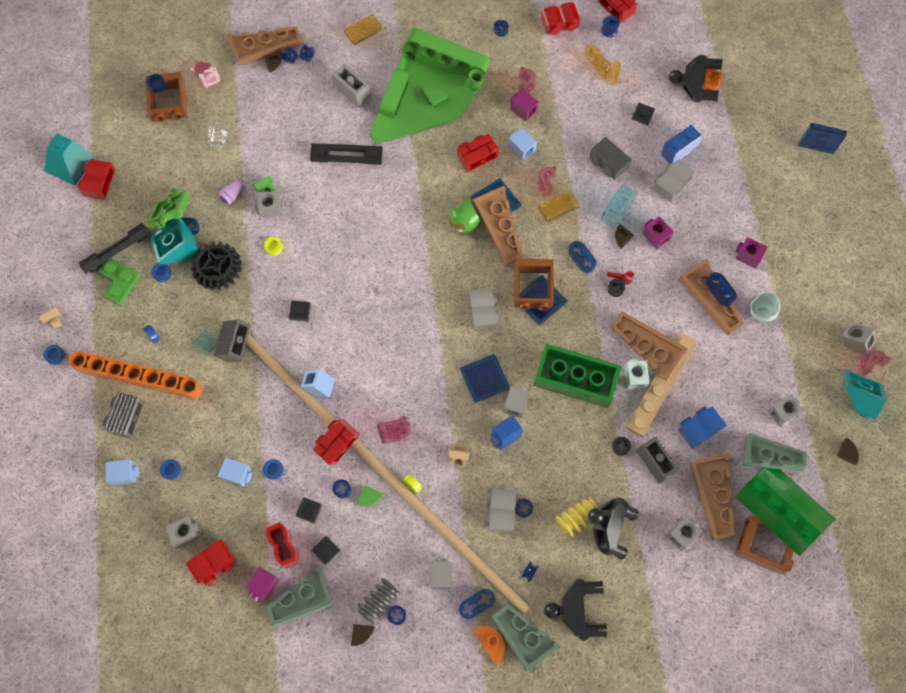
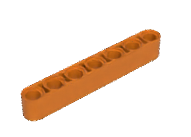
(128, 370)

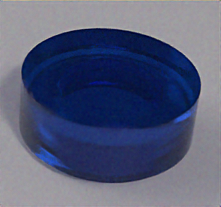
(156, 83)

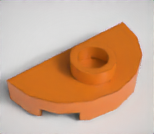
(712, 79)
(492, 642)

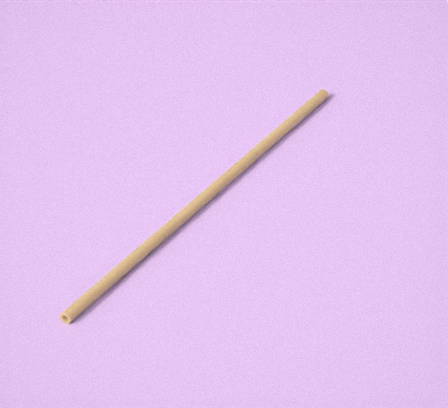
(389, 477)

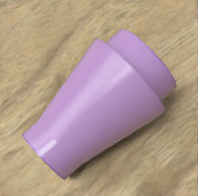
(229, 193)

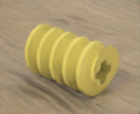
(575, 517)

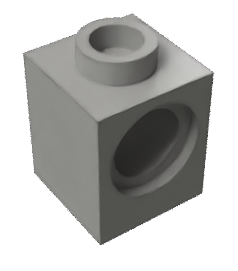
(274, 209)
(865, 341)
(516, 401)
(779, 415)
(175, 528)
(677, 537)
(441, 574)

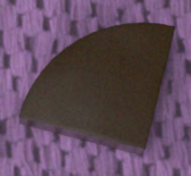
(273, 61)
(623, 236)
(848, 452)
(361, 634)

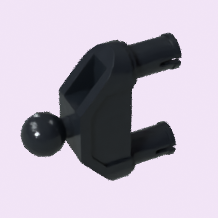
(693, 78)
(608, 525)
(573, 610)

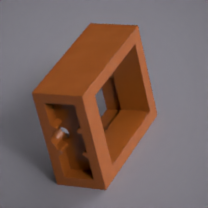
(173, 81)
(541, 266)
(745, 543)

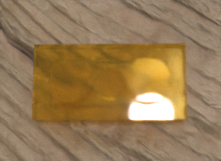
(363, 29)
(597, 60)
(558, 206)

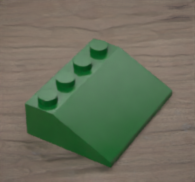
(785, 508)

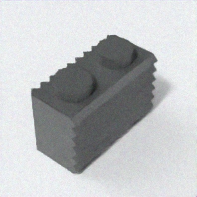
(610, 158)
(232, 340)
(123, 415)
(657, 460)

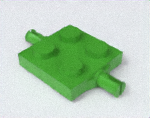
(169, 208)

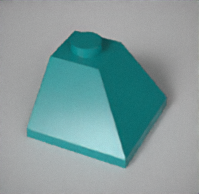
(66, 159)
(174, 243)
(866, 394)

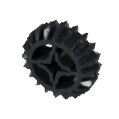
(231, 258)

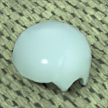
(769, 303)

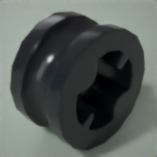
(615, 282)
(625, 450)

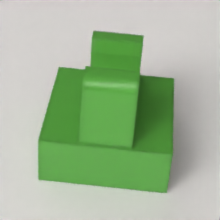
(264, 183)

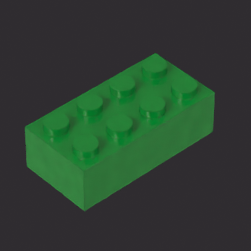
(577, 375)

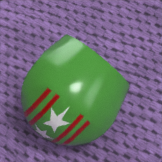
(464, 218)

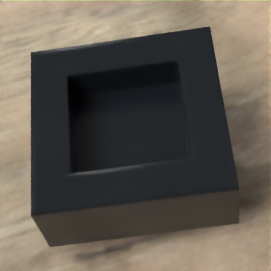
(643, 113)
(299, 311)
(309, 510)
(325, 550)

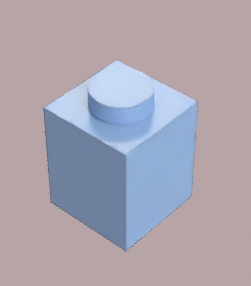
(522, 144)
(317, 383)
(121, 472)
(235, 472)

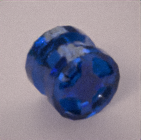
(607, 30)

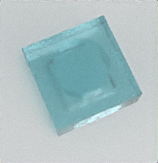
(205, 343)

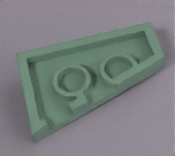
(770, 454)
(303, 599)
(522, 637)

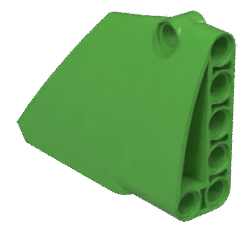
(427, 64)

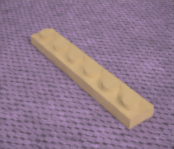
(657, 393)

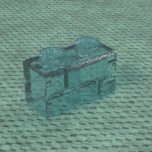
(619, 206)

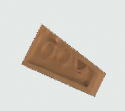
(254, 46)
(497, 220)
(695, 283)
(652, 346)
(713, 486)

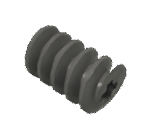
(378, 600)

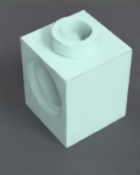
(635, 382)

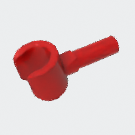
(622, 277)

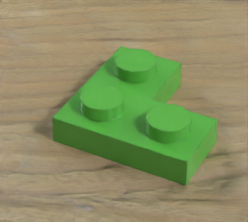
(122, 279)

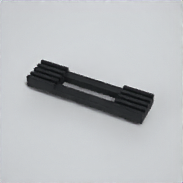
(321, 151)
(93, 261)

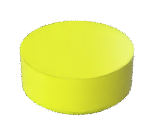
(273, 246)
(412, 484)

